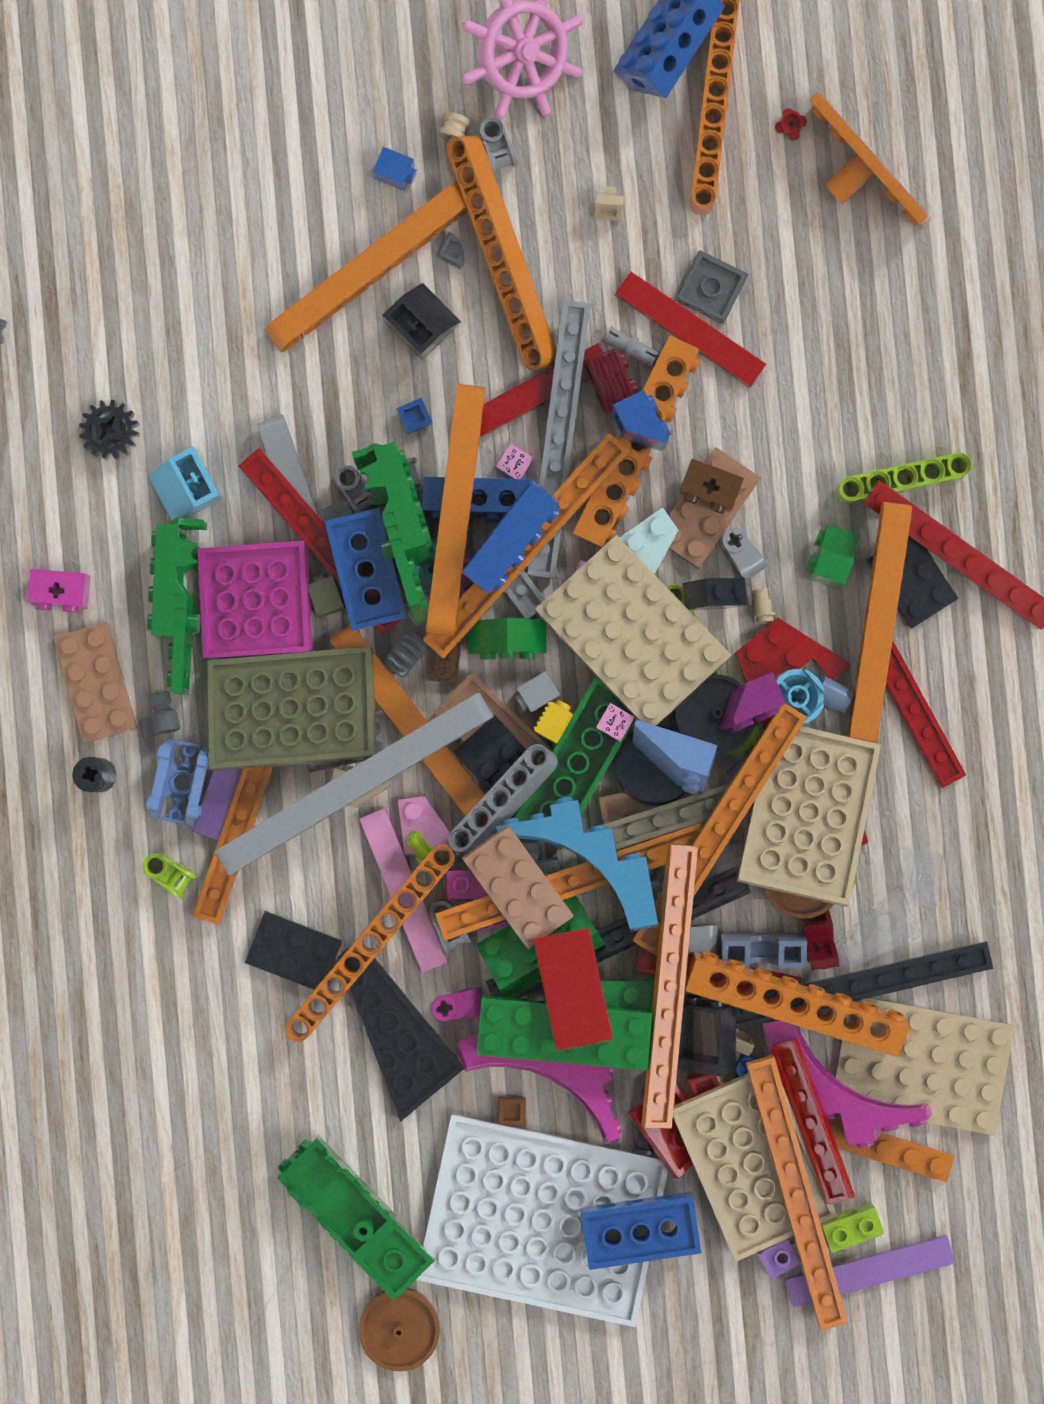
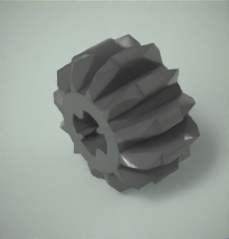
(405, 653)

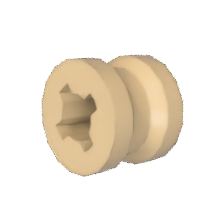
(453, 125)

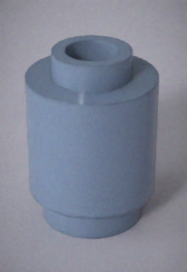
(836, 695)

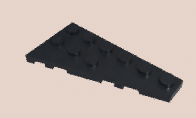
(403, 1041)

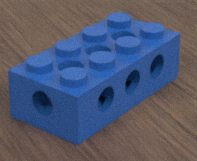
(666, 44)
(490, 488)
(353, 585)
(654, 1243)

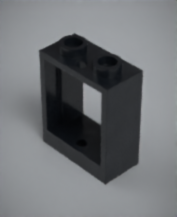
(702, 1063)

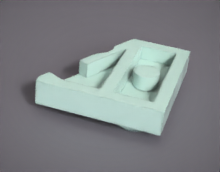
(652, 539)

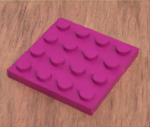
(254, 600)

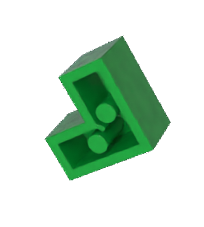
(833, 557)
(508, 638)

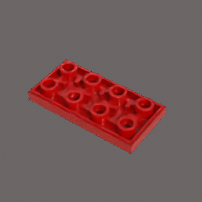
(572, 989)

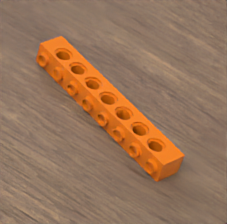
(673, 352)
(886, 1040)

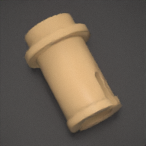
(763, 606)

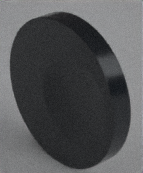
(703, 711)
(642, 778)

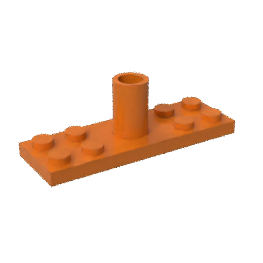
(862, 166)

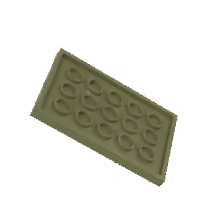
(291, 709)

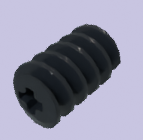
(86, 768)

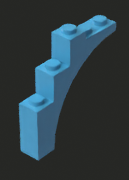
(627, 877)

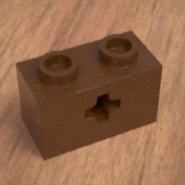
(701, 474)

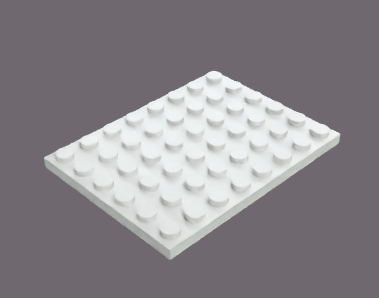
(513, 1222)

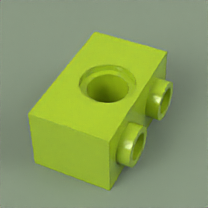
(852, 1227)

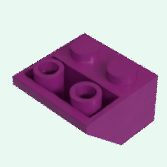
(752, 700)

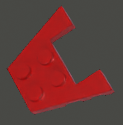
(783, 649)

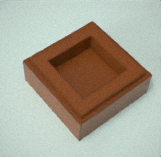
(512, 1111)

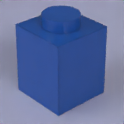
(394, 169)

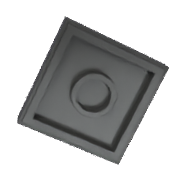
(711, 287)

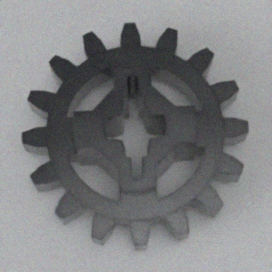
(115, 421)

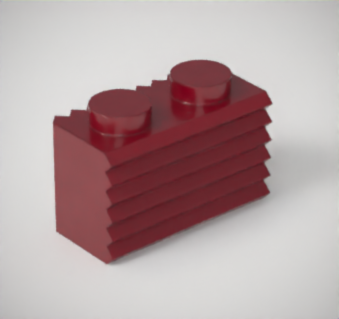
(610, 378)

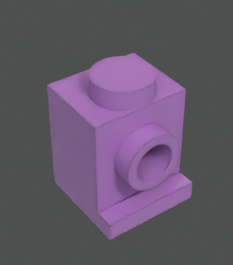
(769, 1258)

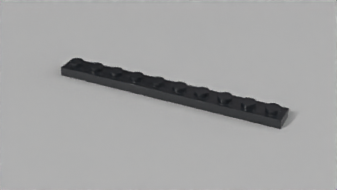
(618, 937)
(891, 977)

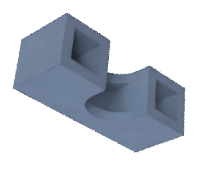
(781, 949)

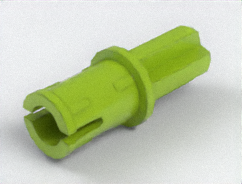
(419, 845)

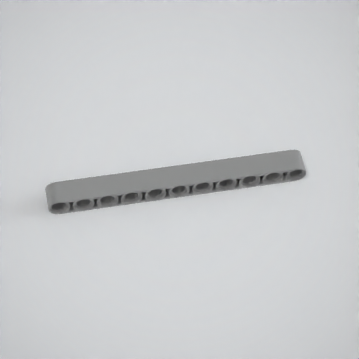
(353, 784)

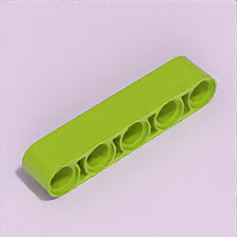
(915, 471)

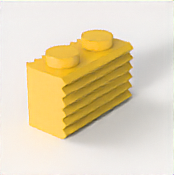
(553, 721)

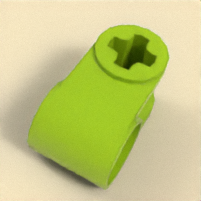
(170, 874)

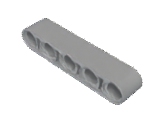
(283, 454)
(515, 794)

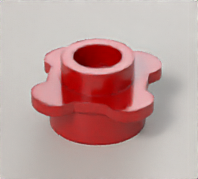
(798, 120)

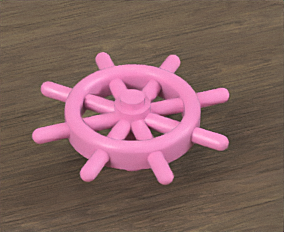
(522, 51)

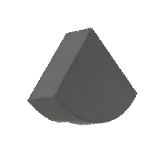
(452, 251)

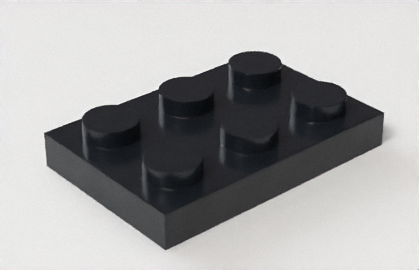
(923, 586)
(293, 950)

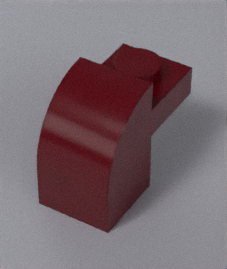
(820, 941)

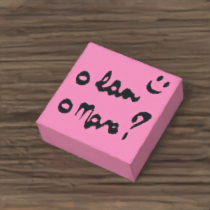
(514, 462)
(615, 722)

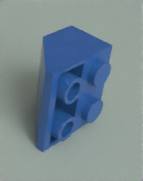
(639, 422)

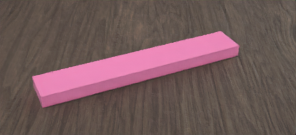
(395, 872)

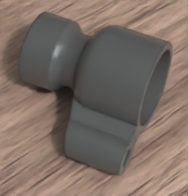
(163, 719)

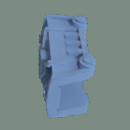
(165, 779)

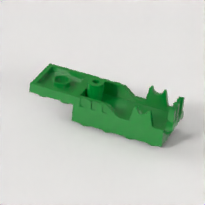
(403, 516)
(171, 602)
(353, 1216)

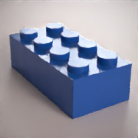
(511, 536)

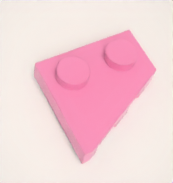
(419, 815)

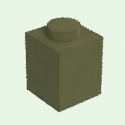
(325, 595)

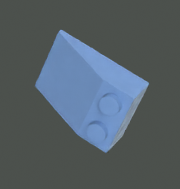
(680, 757)

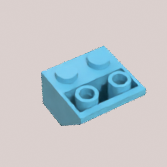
(185, 484)

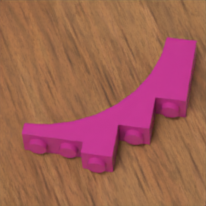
(581, 1081)
(860, 1114)

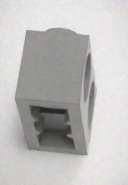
(536, 693)

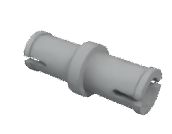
(631, 347)

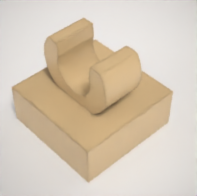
(609, 205)
(744, 1043)

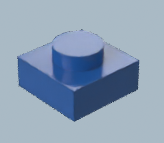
(414, 416)

